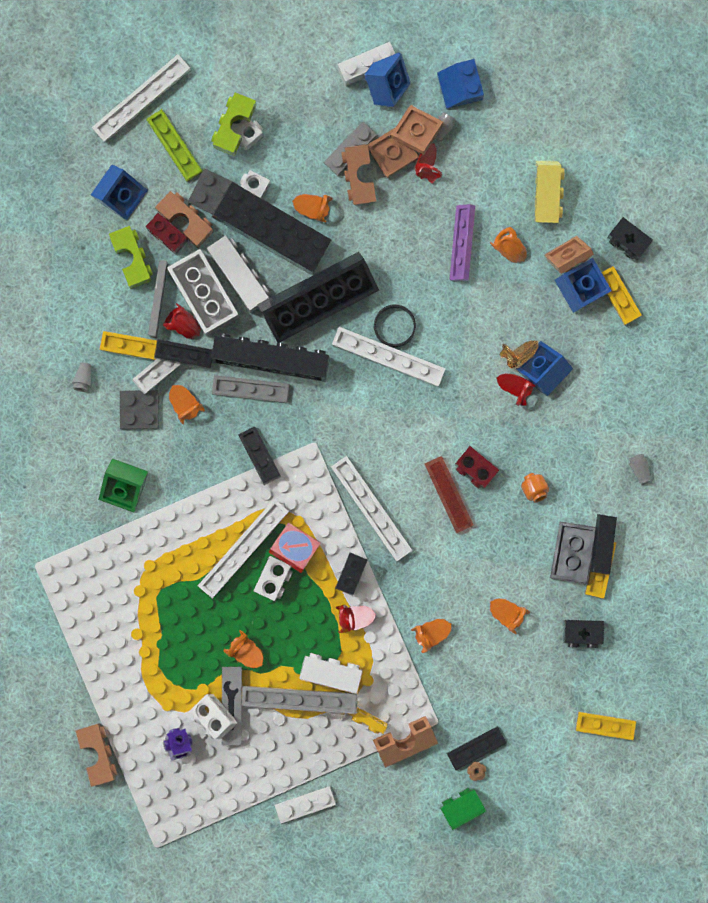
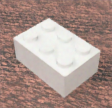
(331, 673)

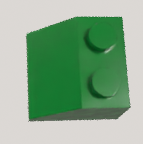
(123, 485)
(463, 808)

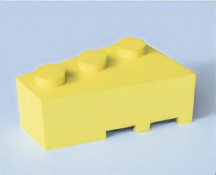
(548, 191)

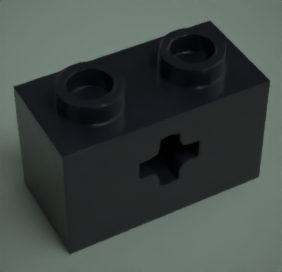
(624, 230)
(351, 574)
(573, 627)

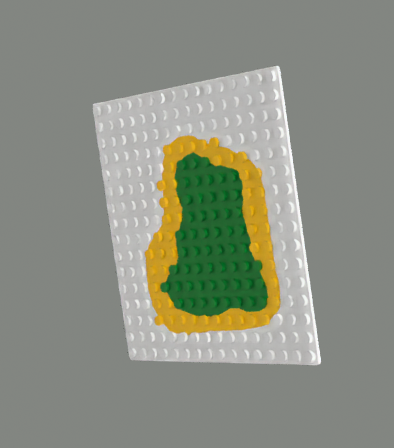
(159, 645)

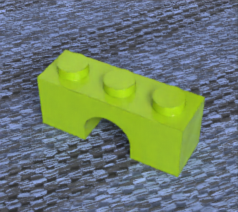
(238, 108)
(125, 241)

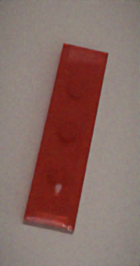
(448, 494)

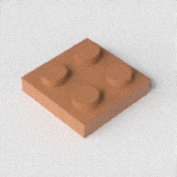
(417, 129)
(391, 154)
(569, 254)

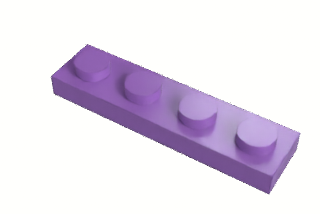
(462, 242)

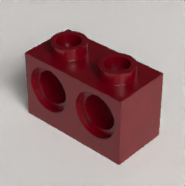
(166, 233)
(480, 463)

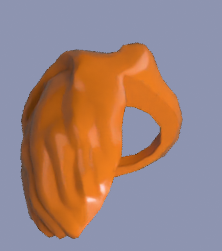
(312, 206)
(510, 246)
(184, 403)
(508, 613)
(432, 633)
(245, 651)

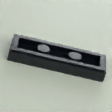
(183, 354)
(259, 455)
(603, 544)
(476, 748)

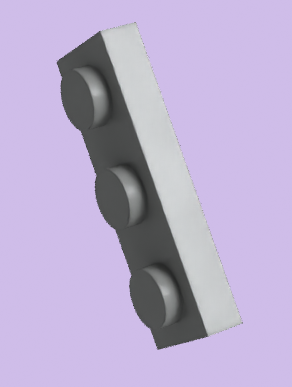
(359, 136)

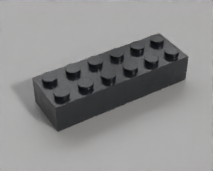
(271, 228)
(318, 297)
(270, 358)

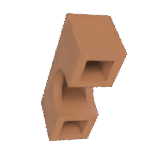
(360, 191)
(173, 206)
(394, 750)
(103, 770)

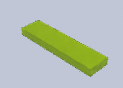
(174, 145)

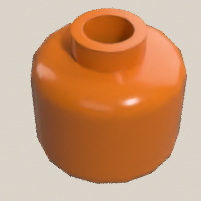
(535, 487)

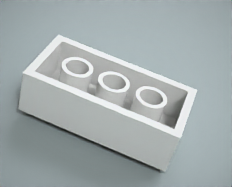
(203, 292)

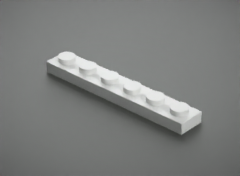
(141, 98)
(388, 356)
(371, 508)
(243, 548)

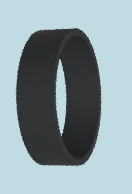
(400, 307)

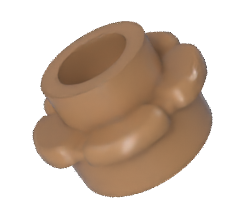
(476, 776)

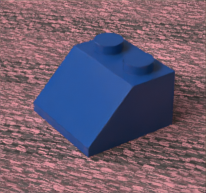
(387, 80)
(460, 84)
(119, 192)
(582, 285)
(545, 369)

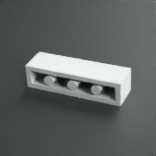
(237, 273)

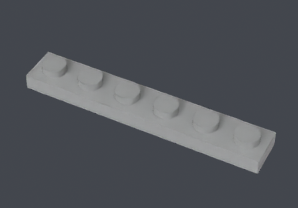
(299, 699)

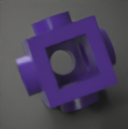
(178, 744)

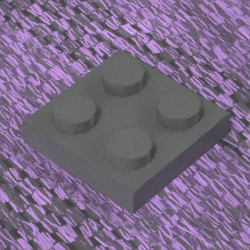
(209, 191)
(139, 409)

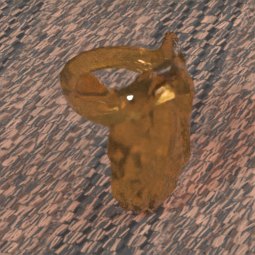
(520, 355)

